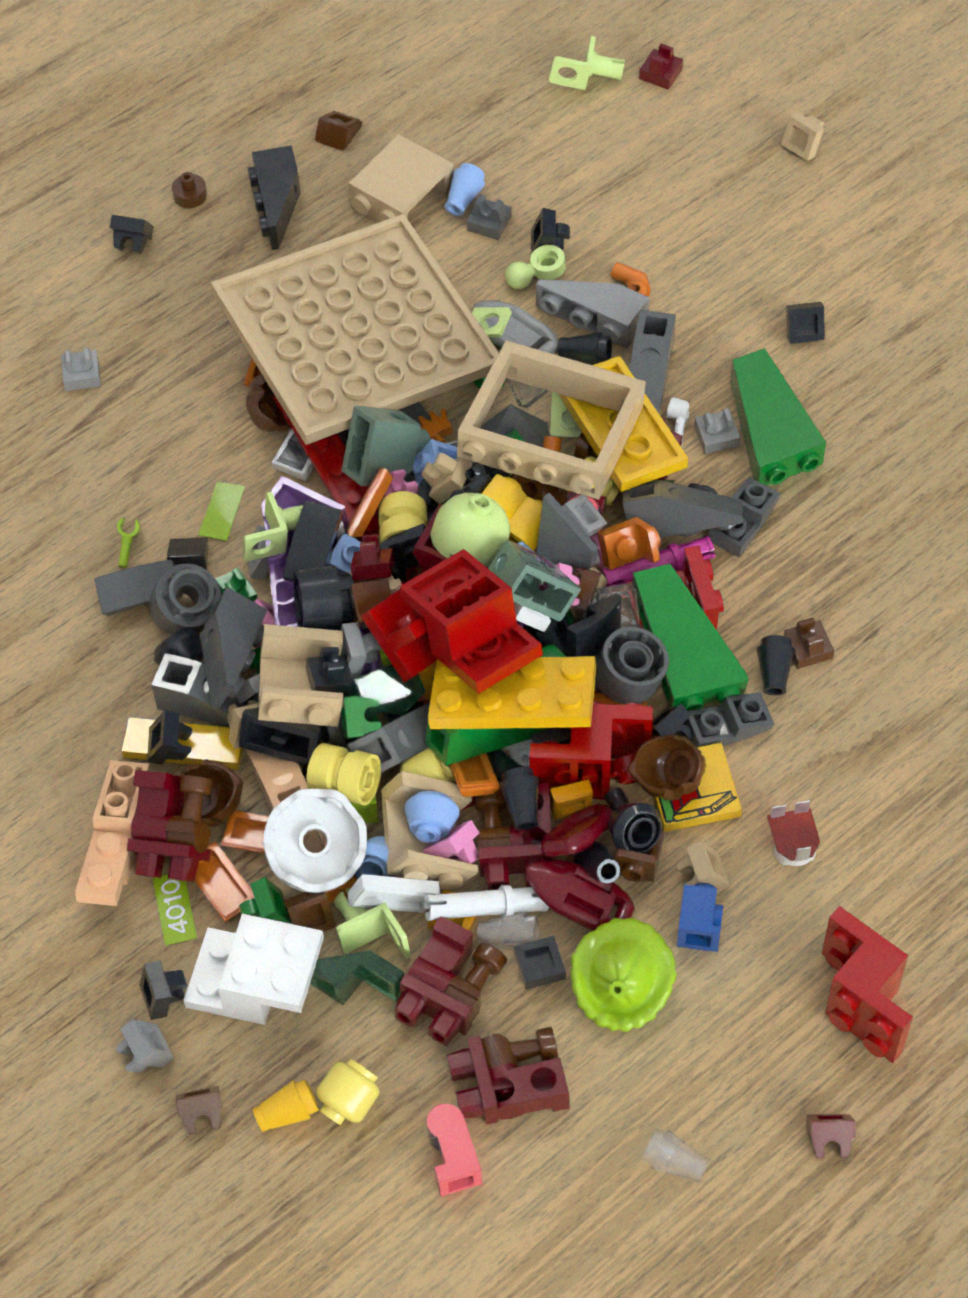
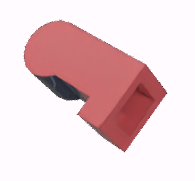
(451, 1137)

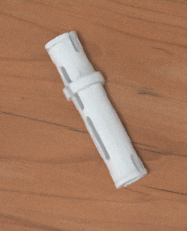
(481, 903)

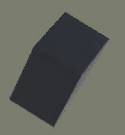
(278, 739)

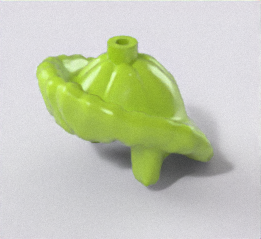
(622, 974)

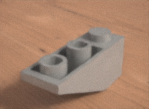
(594, 307)

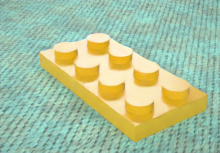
(651, 447)
(539, 695)

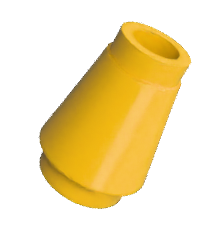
(287, 1106)

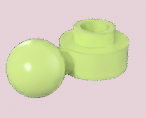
(546, 264)

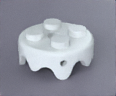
(320, 811)

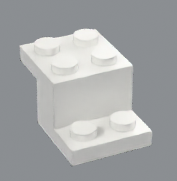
(254, 969)

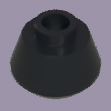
(183, 643)
(635, 827)

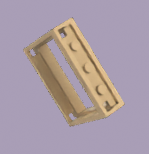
(565, 378)

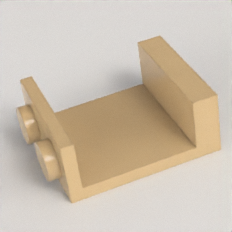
(398, 179)
(283, 679)
(405, 850)

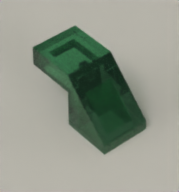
(389, 690)
(344, 973)

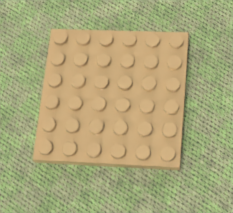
(355, 326)

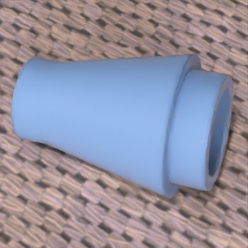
(465, 186)

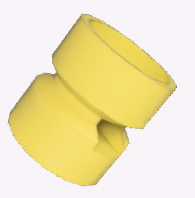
(399, 513)
(350, 773)

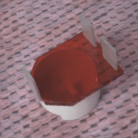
(794, 834)

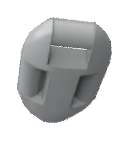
(522, 328)

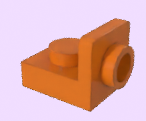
(628, 543)

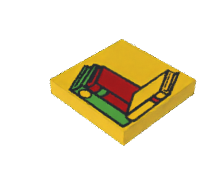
(710, 802)

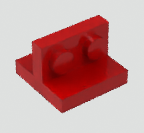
(400, 635)

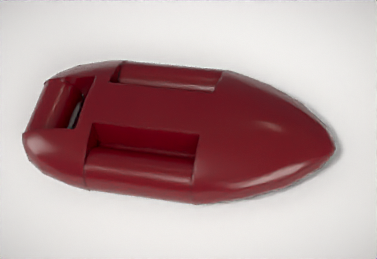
(577, 831)
(577, 896)

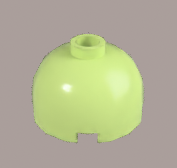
(470, 524)

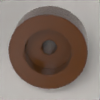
(189, 190)

